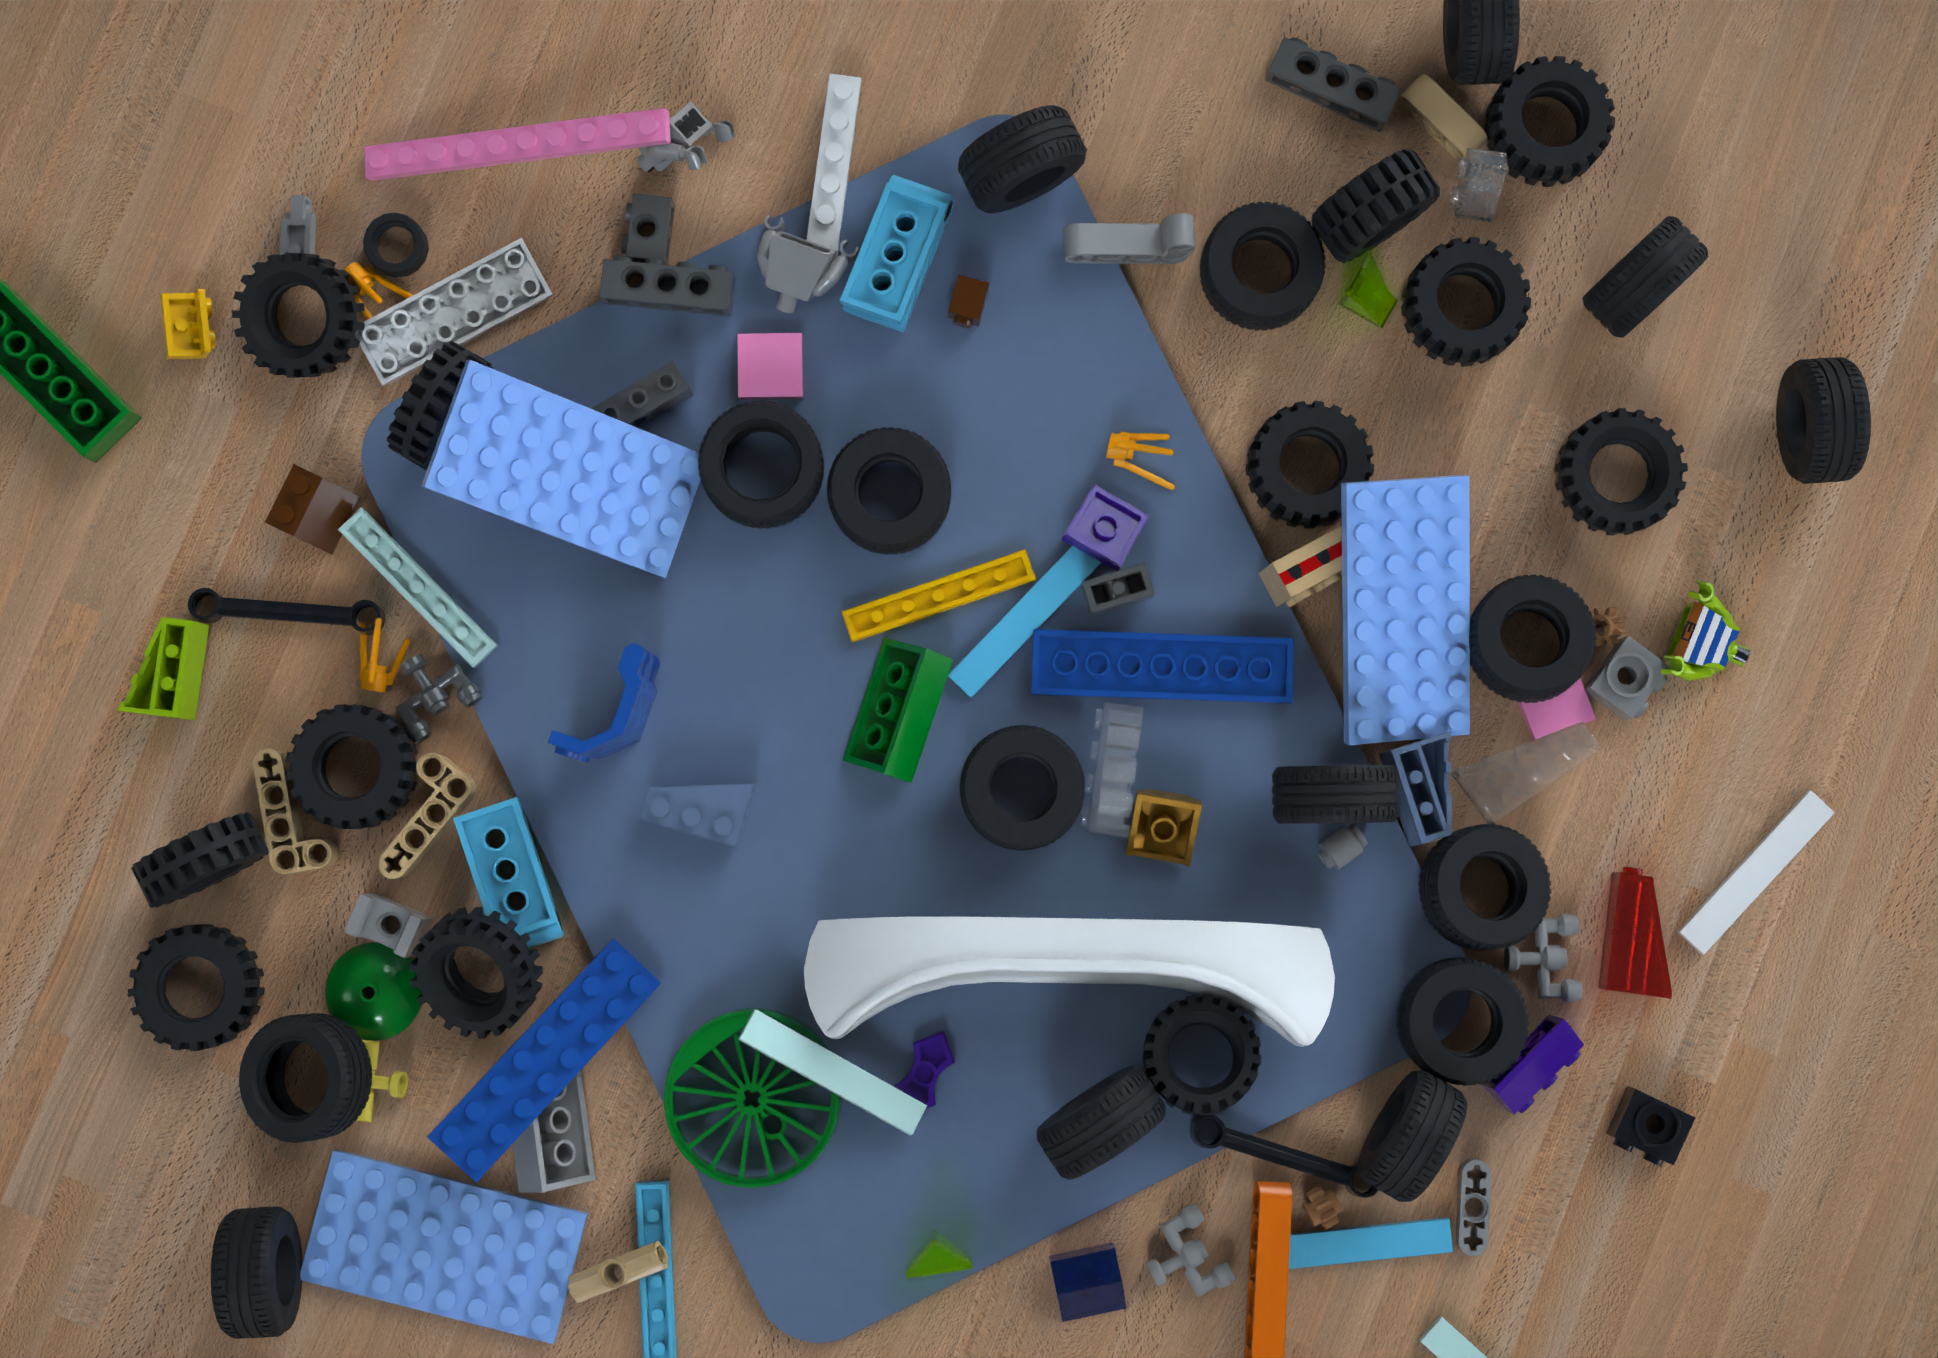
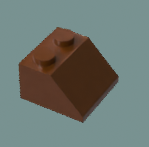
(312, 509)

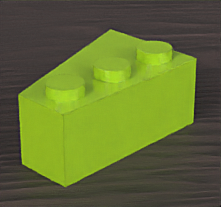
(170, 672)

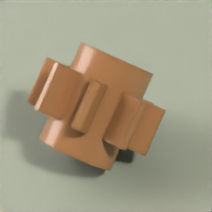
(1613, 630)
(1322, 1207)

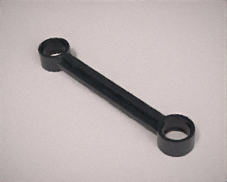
(283, 611)
(1280, 1155)

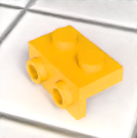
(187, 325)

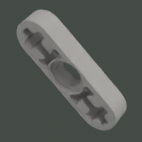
(1483, 1217)

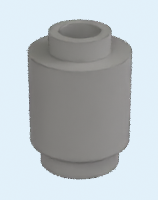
(1342, 847)

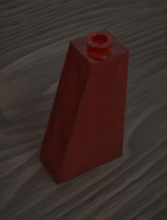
(1633, 938)

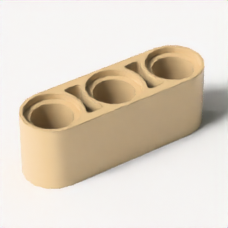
(1442, 117)

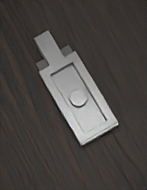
(298, 227)

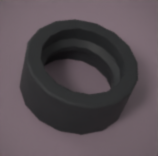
(378, 227)

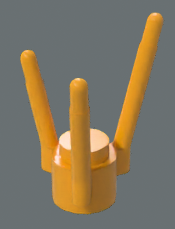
(364, 280)
(1123, 445)
(374, 676)

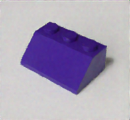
(1544, 1054)

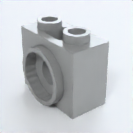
(1645, 677)

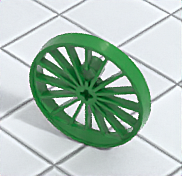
(699, 1044)

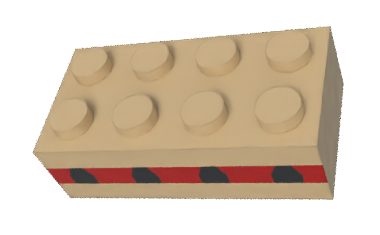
(1309, 567)

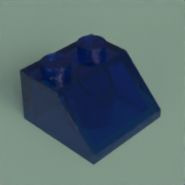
(1088, 1282)

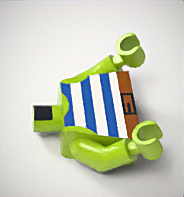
(1704, 638)

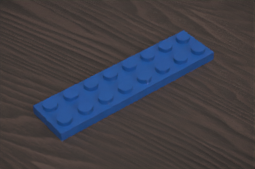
(1162, 666)
(543, 1060)

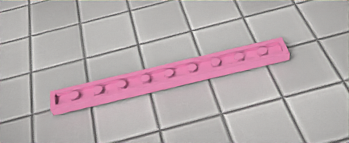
(518, 144)

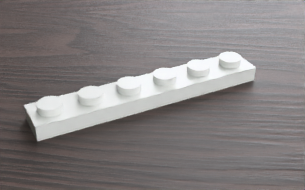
(834, 160)

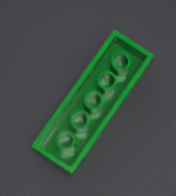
(59, 380)

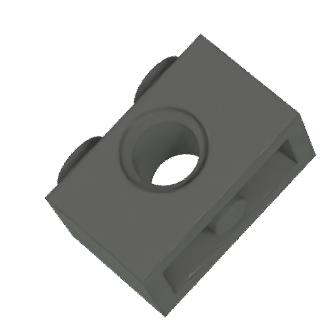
(649, 210)
(1117, 589)

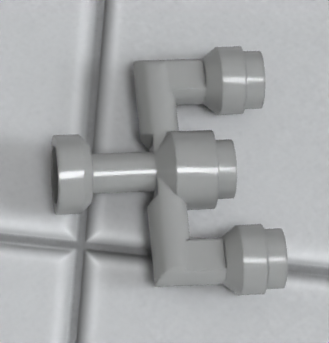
(1548, 959)
(1189, 1255)

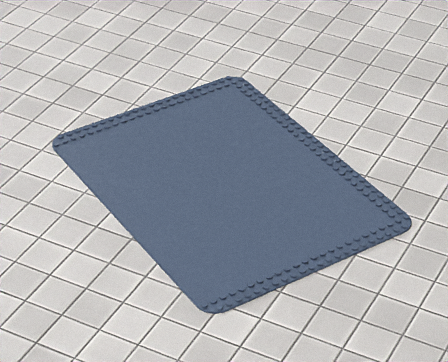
(767, 694)

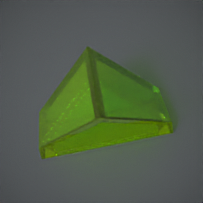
(1369, 294)
(937, 1257)

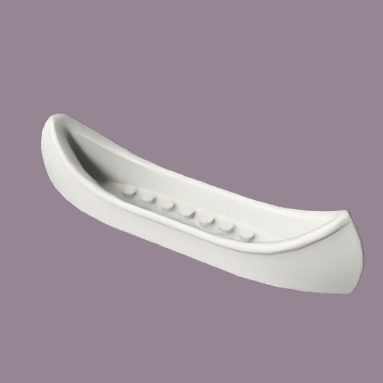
(1264, 969)

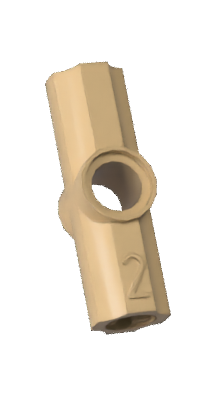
(602, 1279)

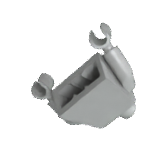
(685, 129)
(798, 266)

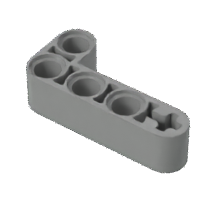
(1130, 243)

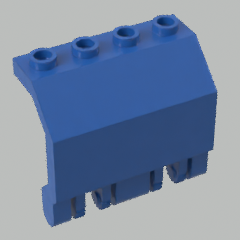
(638, 671)

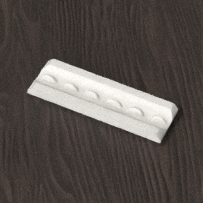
(453, 311)

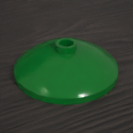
(394, 999)

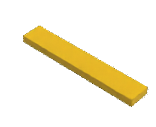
(938, 596)

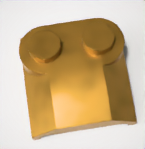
(1164, 826)

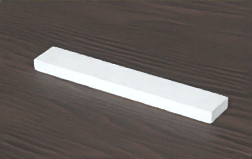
(1755, 872)

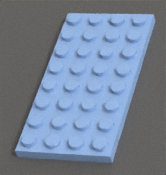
(563, 469)
(1405, 608)
(443, 1246)

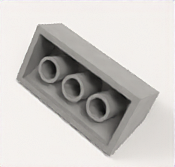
(556, 1144)

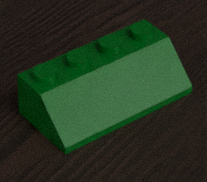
(898, 709)

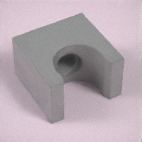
(370, 921)

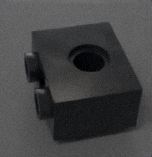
(1630, 1130)

